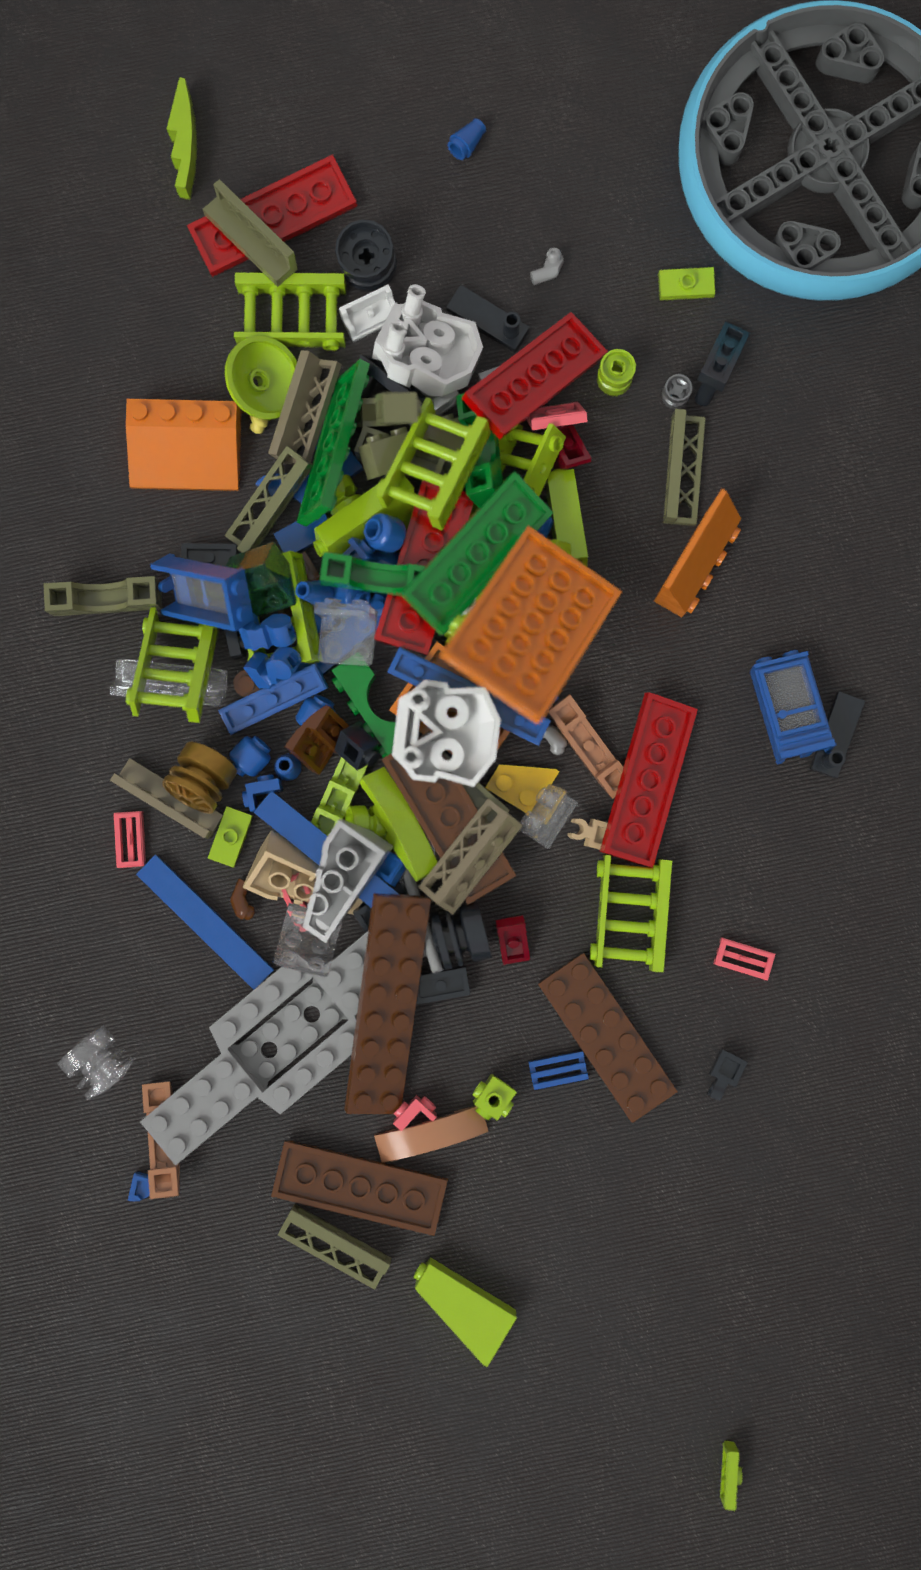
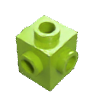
(493, 1087)

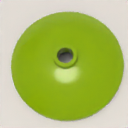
(270, 365)

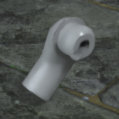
(551, 267)
(556, 740)

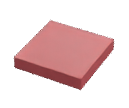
(558, 415)

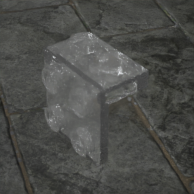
(346, 632)
(548, 815)
(300, 948)

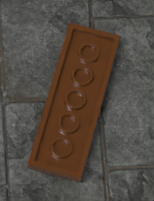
(443, 814)
(607, 1037)
(359, 1187)

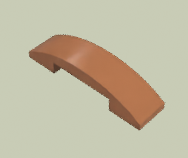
(587, 744)
(430, 1135)
(163, 1173)

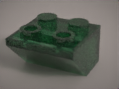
(266, 577)

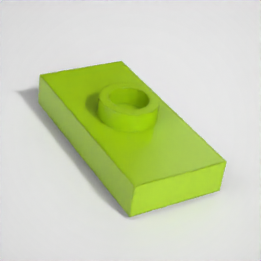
(686, 283)
(230, 837)
(730, 1475)

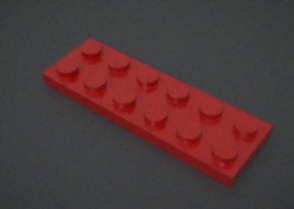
(285, 207)
(534, 375)
(399, 621)
(648, 780)

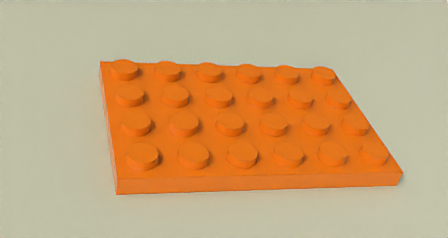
(531, 625)

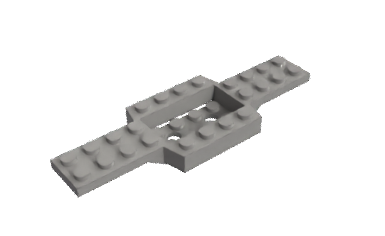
(243, 1070)

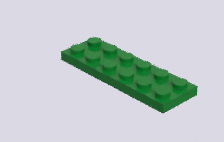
(333, 444)
(475, 553)

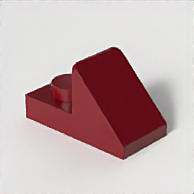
(573, 450)
(513, 940)

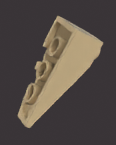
(274, 869)

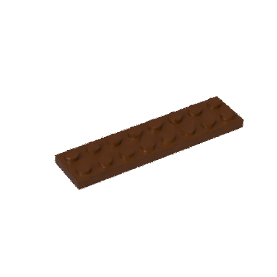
(387, 1003)

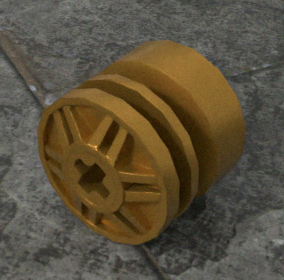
(199, 777)

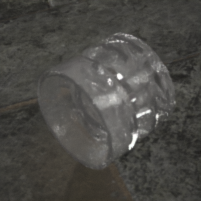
(96, 1063)

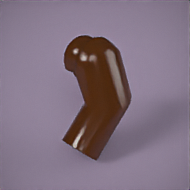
(239, 902)

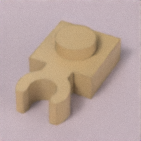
(593, 833)

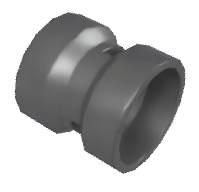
(679, 386)

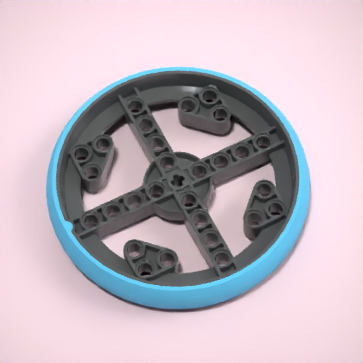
(702, 146)

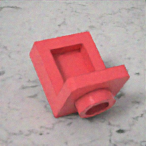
(407, 1112)

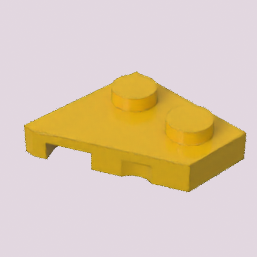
(520, 784)

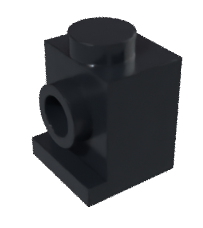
(357, 746)

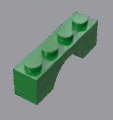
(487, 471)
(362, 575)
(357, 683)

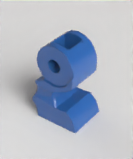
(274, 630)
(269, 671)

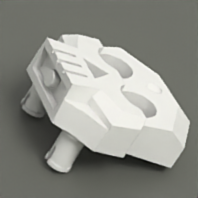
(427, 346)
(469, 736)

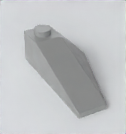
(345, 869)

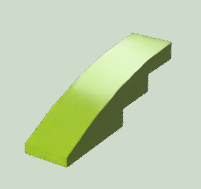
(183, 134)
(338, 796)
(400, 823)

